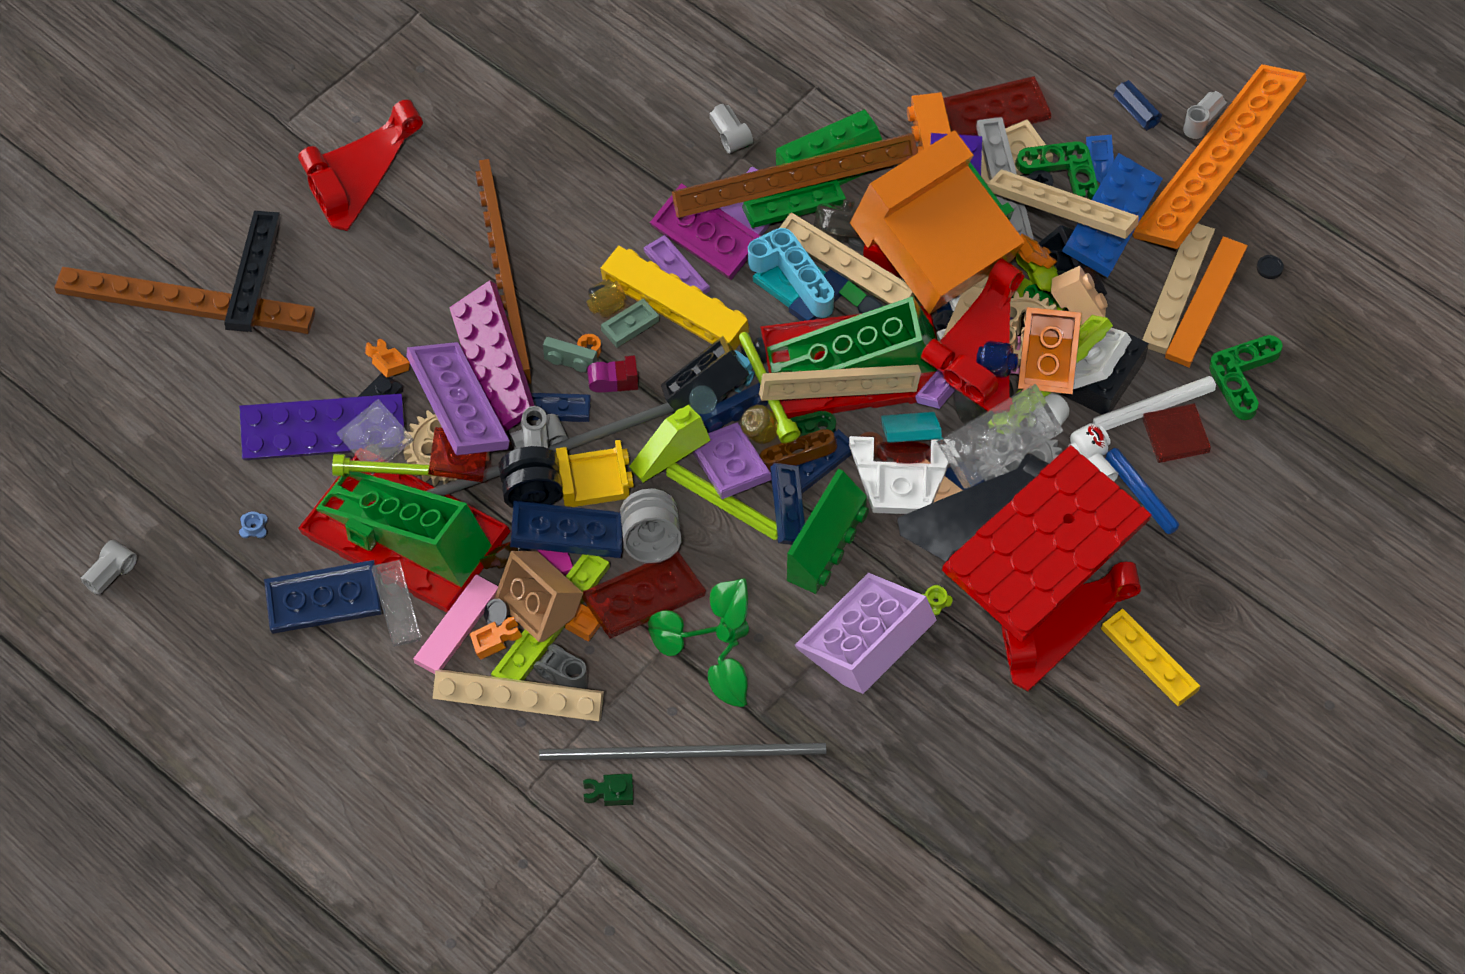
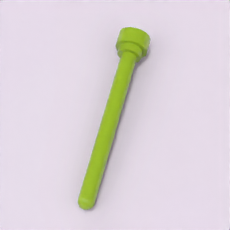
(786, 429)
(343, 465)

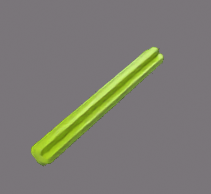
(729, 504)

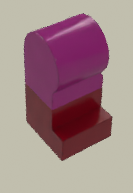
(613, 375)

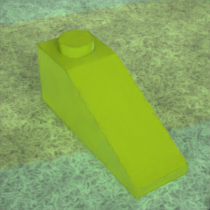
(672, 441)

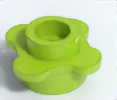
(939, 593)

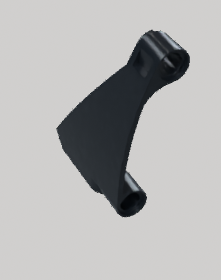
(956, 519)

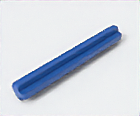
(1142, 491)

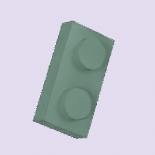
(630, 323)
(568, 354)

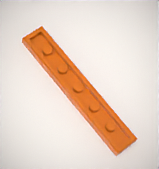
(1206, 302)

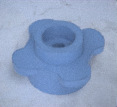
(250, 519)

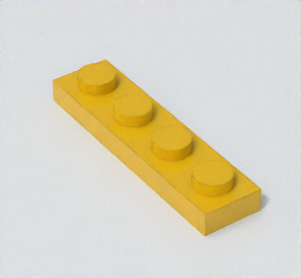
(1150, 657)

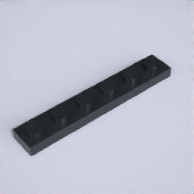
(252, 271)

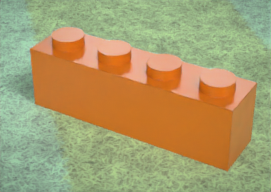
(928, 117)

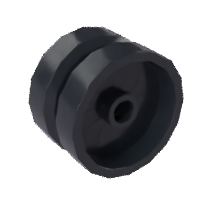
(530, 476)

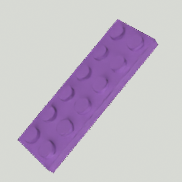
(457, 398)

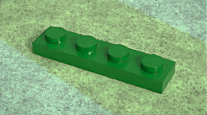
(798, 201)

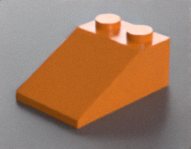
(1050, 349)

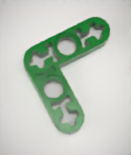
(1072, 164)
(1236, 366)

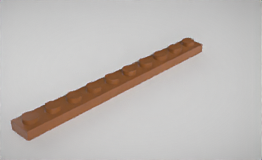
(793, 175)
(500, 260)
(178, 299)

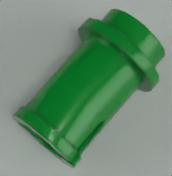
(1034, 289)

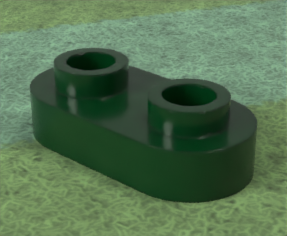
(811, 422)

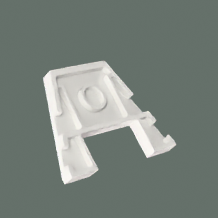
(1101, 358)
(898, 486)

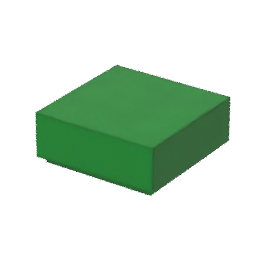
(360, 534)

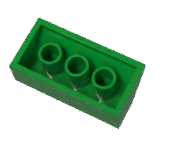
(843, 134)
(826, 533)

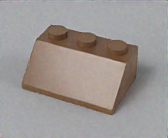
(537, 594)

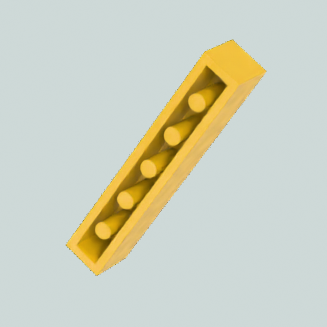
(673, 298)

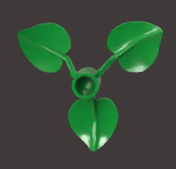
(730, 603)

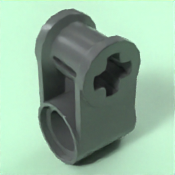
(559, 666)

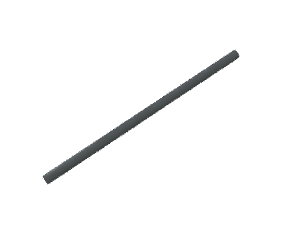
(570, 443)
(682, 751)

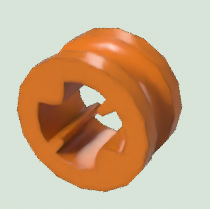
(591, 339)

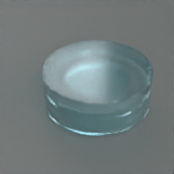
(702, 399)

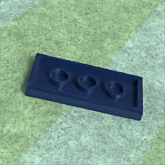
(566, 529)
(322, 597)

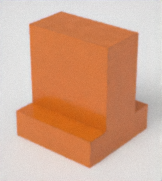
(936, 223)

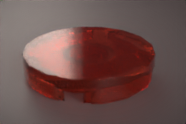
(904, 452)

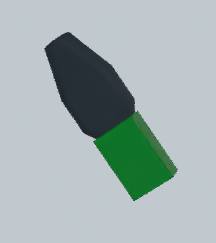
(857, 297)

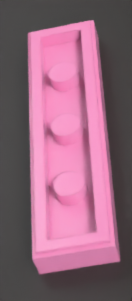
(456, 625)

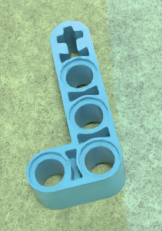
(782, 250)

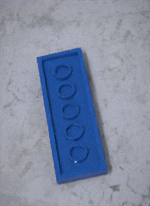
(1125, 188)

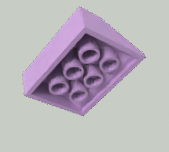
(867, 631)

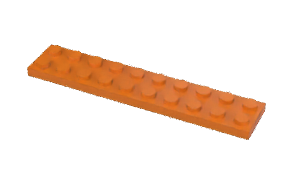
(1219, 156)

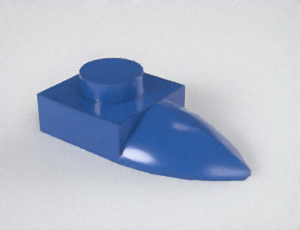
(1101, 154)

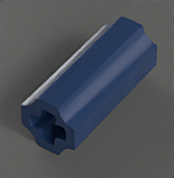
(1137, 105)

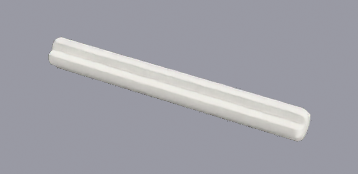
(1155, 403)

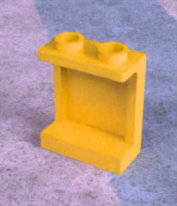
(594, 476)

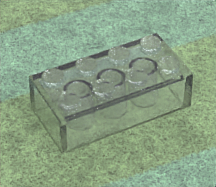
(999, 436)

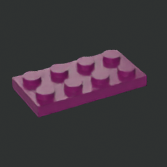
(708, 236)

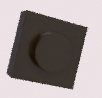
(498, 556)

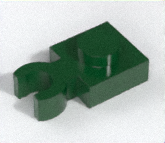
(615, 790)

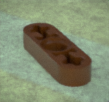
(822, 442)

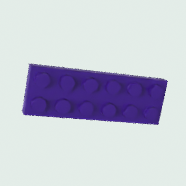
(304, 426)

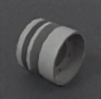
(650, 525)

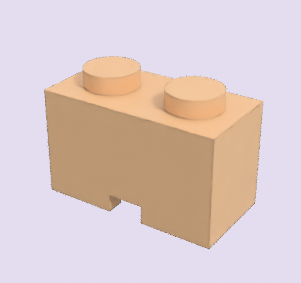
(1077, 293)

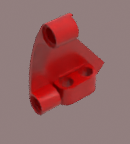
(349, 175)
(984, 321)
(1068, 625)

